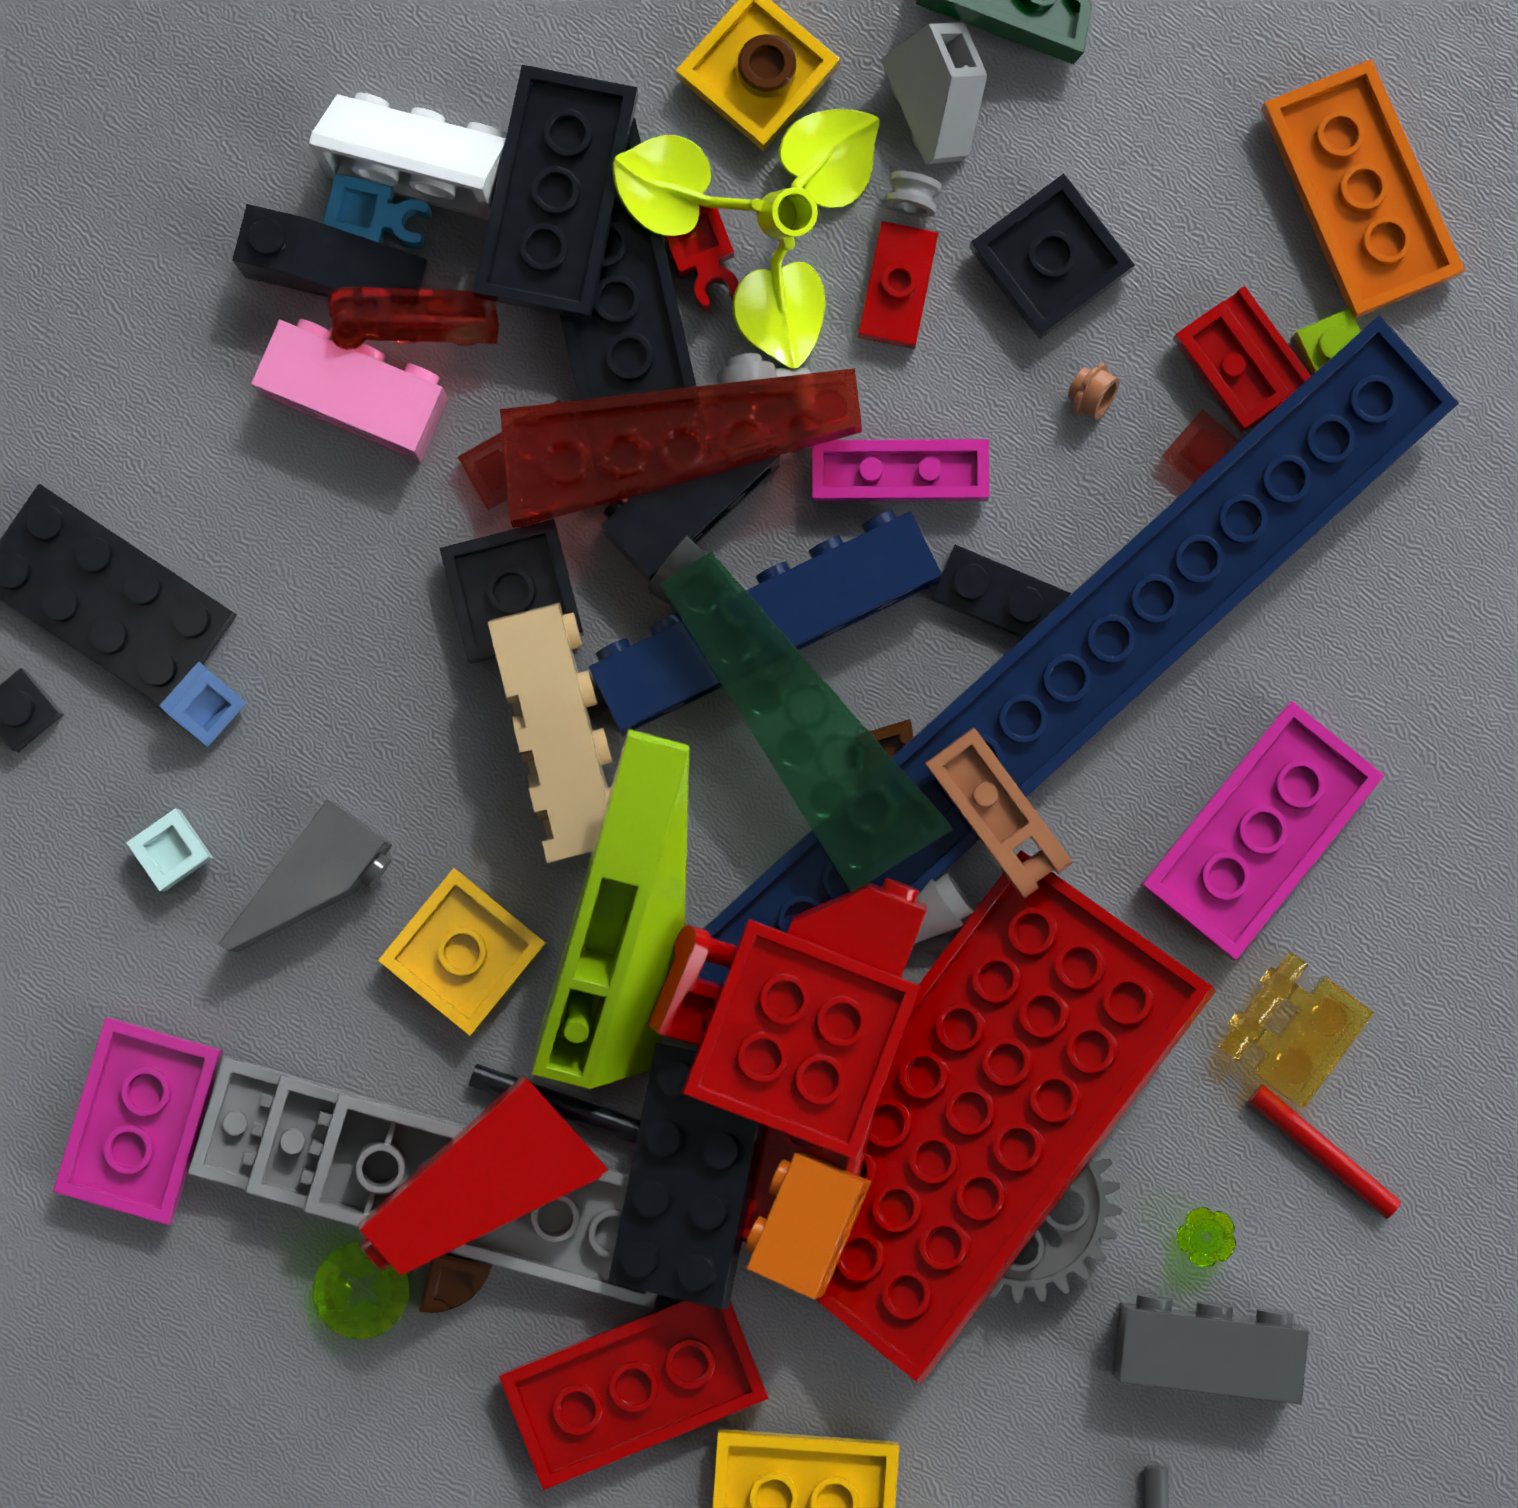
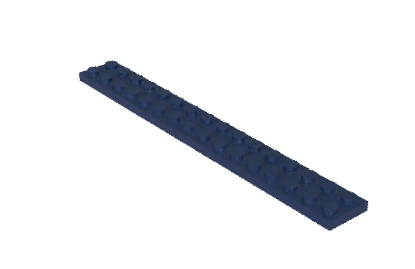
(1146, 603)

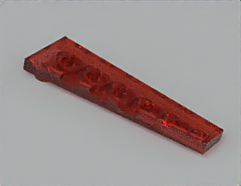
(630, 444)

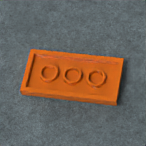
(1362, 189)

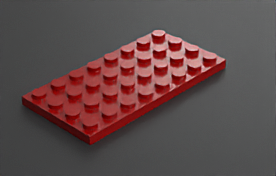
(996, 1102)

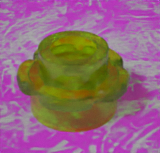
(1222, 1241)

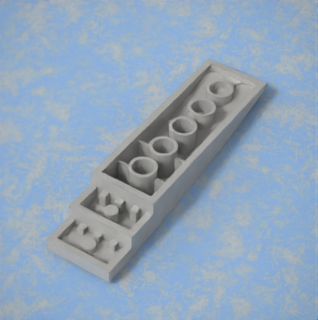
(349, 1152)

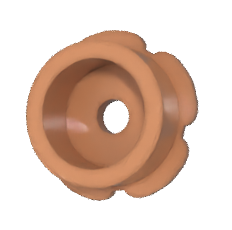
(1093, 391)

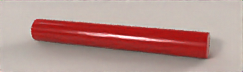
(1324, 1151)

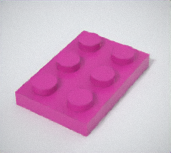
(138, 1120)

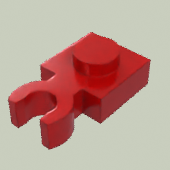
(702, 253)

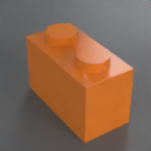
(806, 1224)

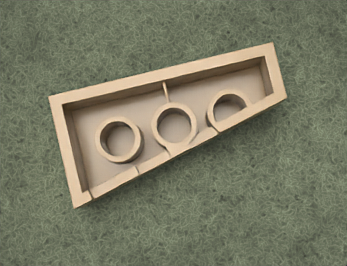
(554, 725)

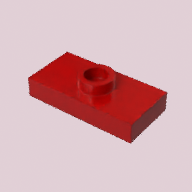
(898, 285)

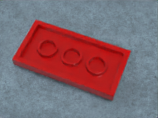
(631, 1388)

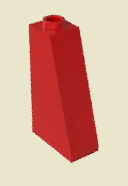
(483, 1178)

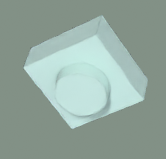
(169, 850)

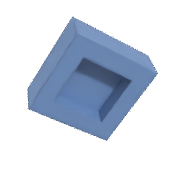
(203, 704)

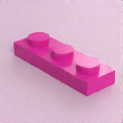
(901, 470)

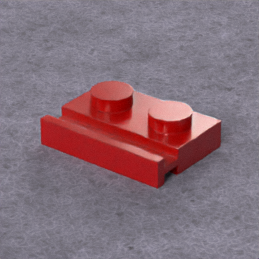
(1242, 358)

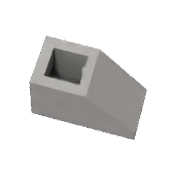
(939, 89)

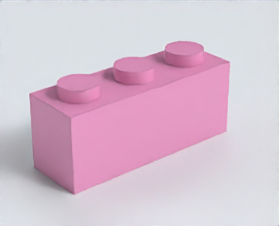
(351, 388)

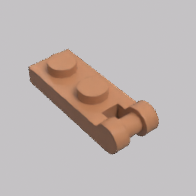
(997, 811)

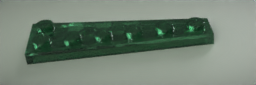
(829, 762)

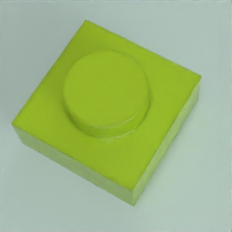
(1325, 338)

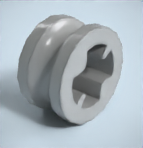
(913, 194)

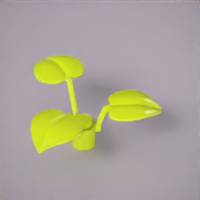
(833, 162)

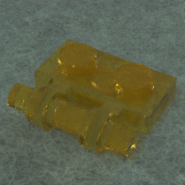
(1311, 1040)

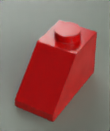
(866, 925)

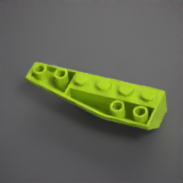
(622, 924)

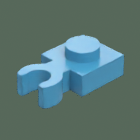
(368, 211)

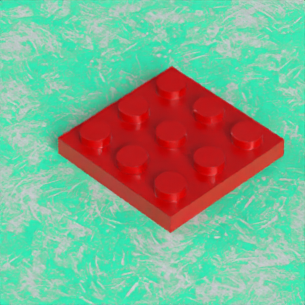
(801, 1039)

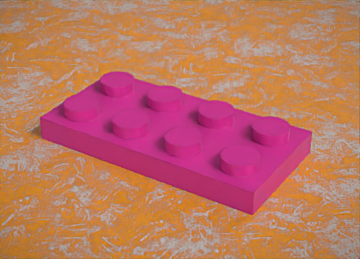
(1262, 830)

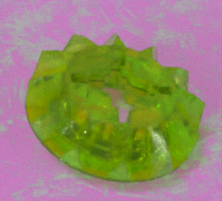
(333, 1292)

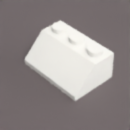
(410, 152)

